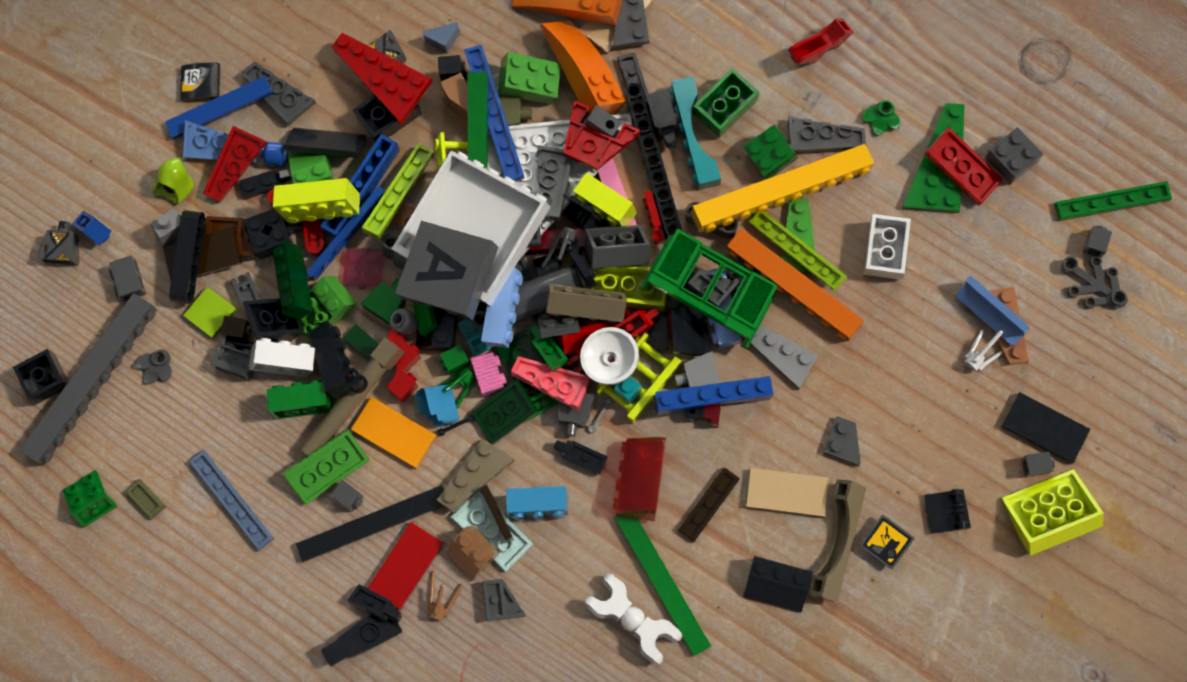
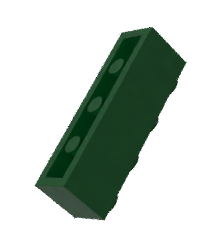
(292, 280)

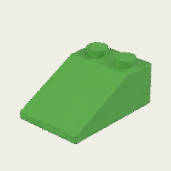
(309, 167)

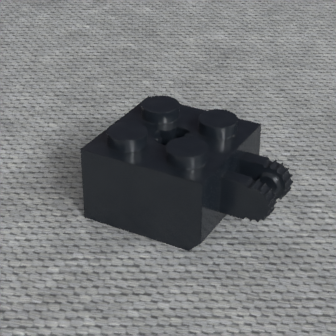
(663, 117)
(269, 221)

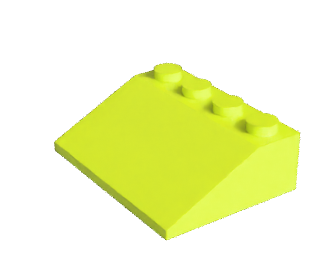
(1053, 512)

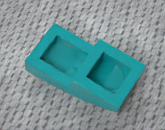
(473, 337)

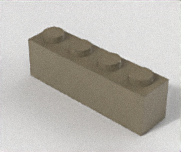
(585, 303)

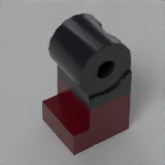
(706, 413)

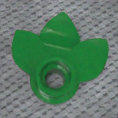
(881, 120)

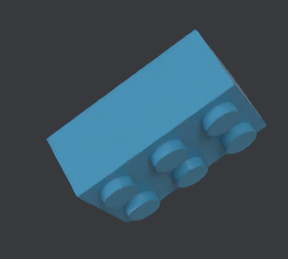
(537, 502)

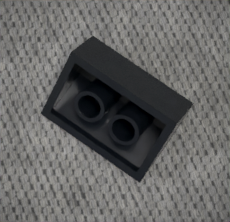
(443, 336)
(777, 584)

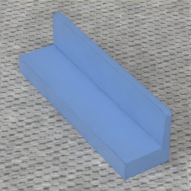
(992, 311)

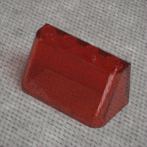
(640, 478)

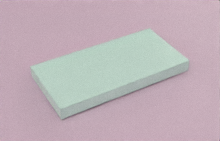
(478, 513)

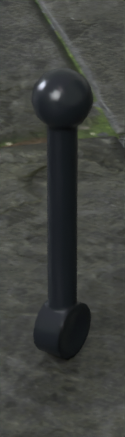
(470, 418)

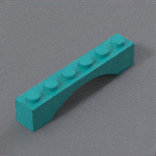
(705, 168)

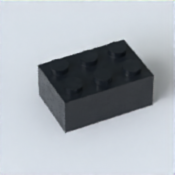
(378, 120)

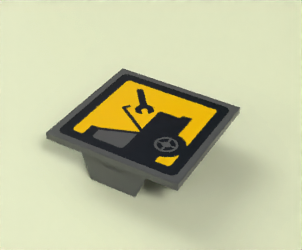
(887, 542)

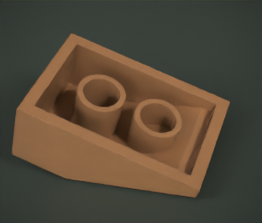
(456, 95)

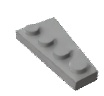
(784, 354)

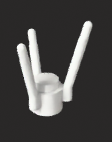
(976, 360)

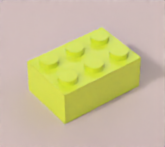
(605, 201)

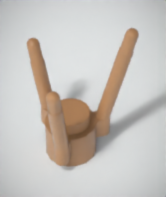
(437, 609)

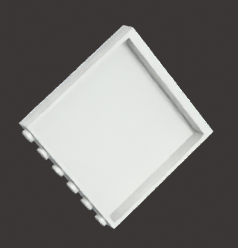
(481, 205)

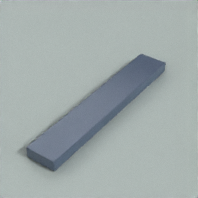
(231, 500)

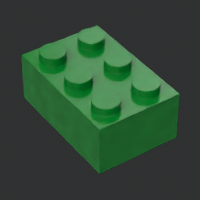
(726, 102)
(298, 400)

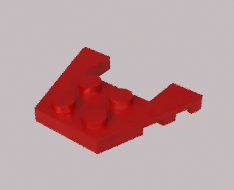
(591, 146)

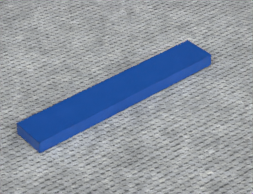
(220, 106)
(345, 234)

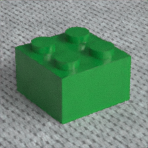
(771, 152)

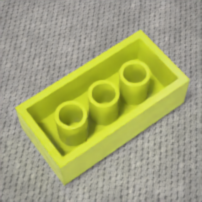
(316, 200)
(627, 281)

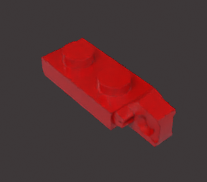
(654, 220)

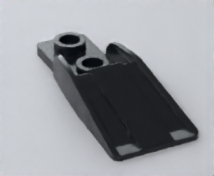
(360, 639)

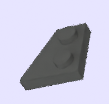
(721, 291)
(499, 601)

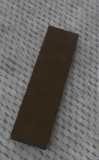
(709, 504)

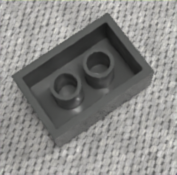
(616, 246)

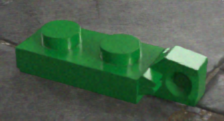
(548, 349)

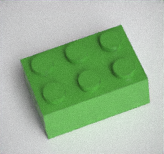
(529, 78)

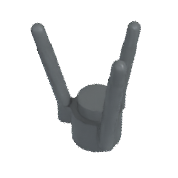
(566, 238)

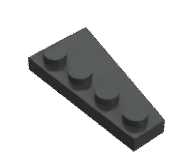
(631, 25)
(285, 100)
(553, 178)

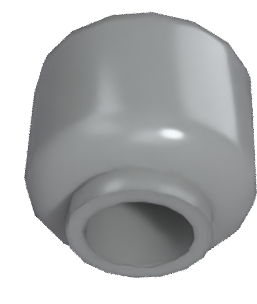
(403, 321)

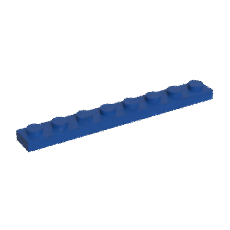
(496, 118)

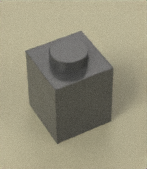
(1097, 241)
(1038, 464)
(347, 496)

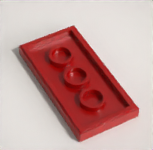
(963, 166)
(406, 565)

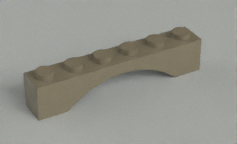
(847, 504)

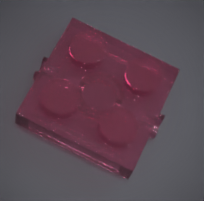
(363, 268)

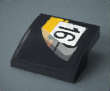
(200, 81)

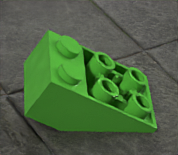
(329, 303)

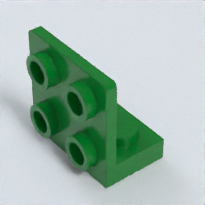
(88, 499)

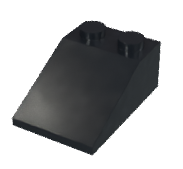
(269, 323)

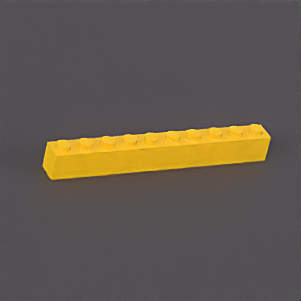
(782, 188)

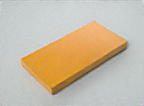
(394, 432)

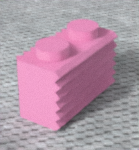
(488, 374)

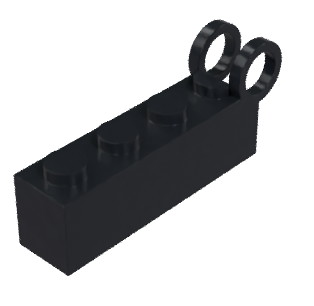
(333, 362)

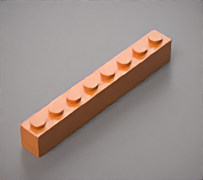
(795, 284)

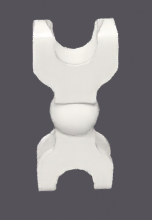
(632, 619)

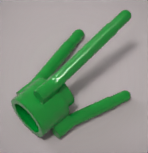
(462, 377)

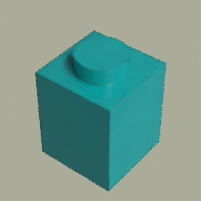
(628, 390)

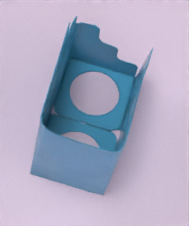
(437, 405)

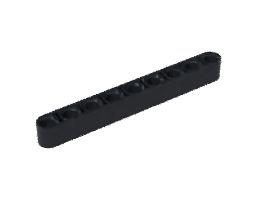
(652, 153)

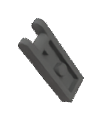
(246, 290)

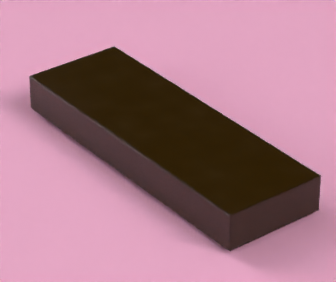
(497, 514)

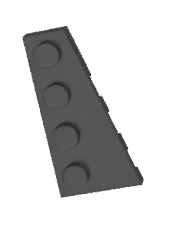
(817, 136)

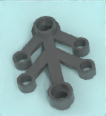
(1096, 284)

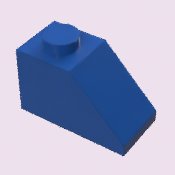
(92, 228)

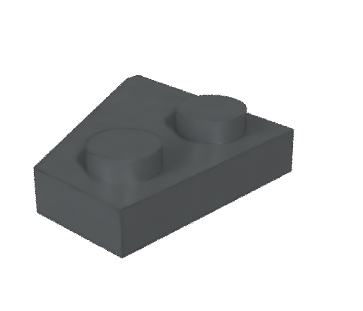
(844, 442)

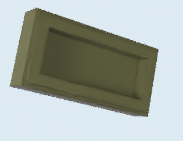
(145, 499)

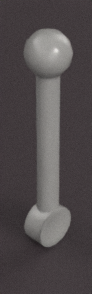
(591, 428)

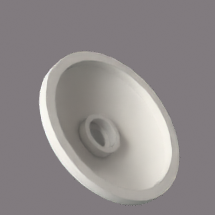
(606, 344)

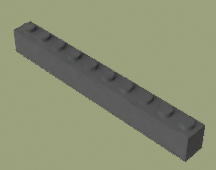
(88, 380)

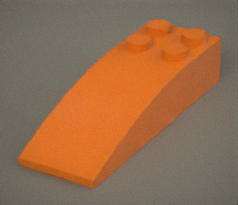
(590, 10)
(584, 67)

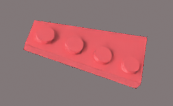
(561, 384)

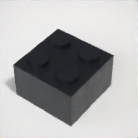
(41, 376)

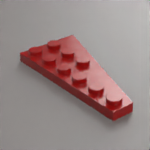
(389, 80)

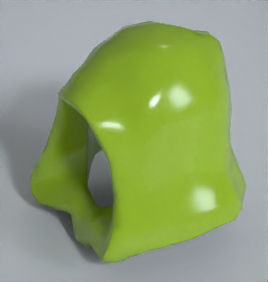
(174, 175)

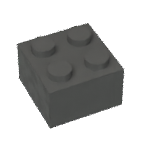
(1014, 155)

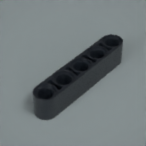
(187, 257)

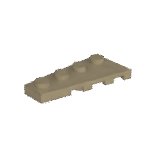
(476, 472)

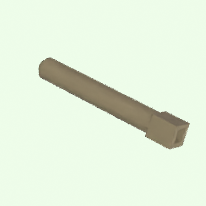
(383, 358)

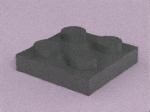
(557, 325)

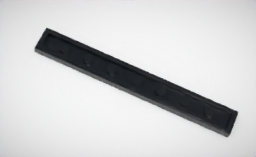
(369, 524)

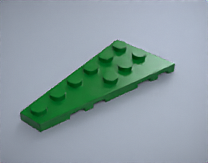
(931, 187)

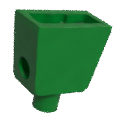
(383, 301)

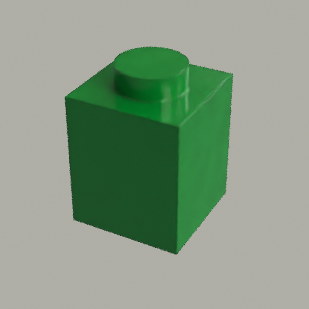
(454, 360)

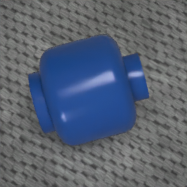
(274, 154)

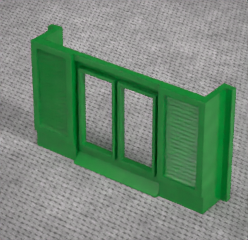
(677, 262)

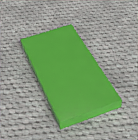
(326, 466)

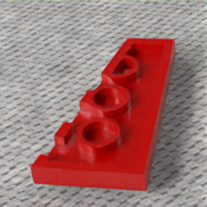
(234, 159)

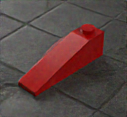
(573, 342)

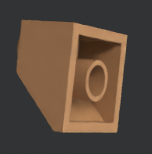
(471, 552)

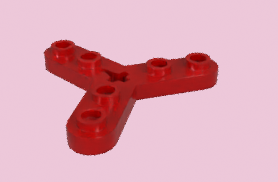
(313, 232)

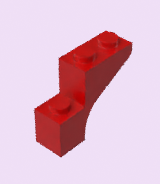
(816, 46)
(403, 384)

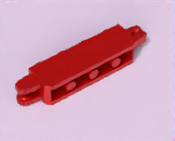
(635, 325)

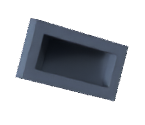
(443, 36)

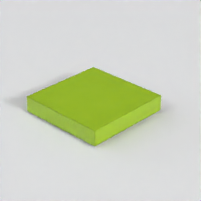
(209, 312)

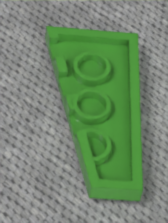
(800, 225)

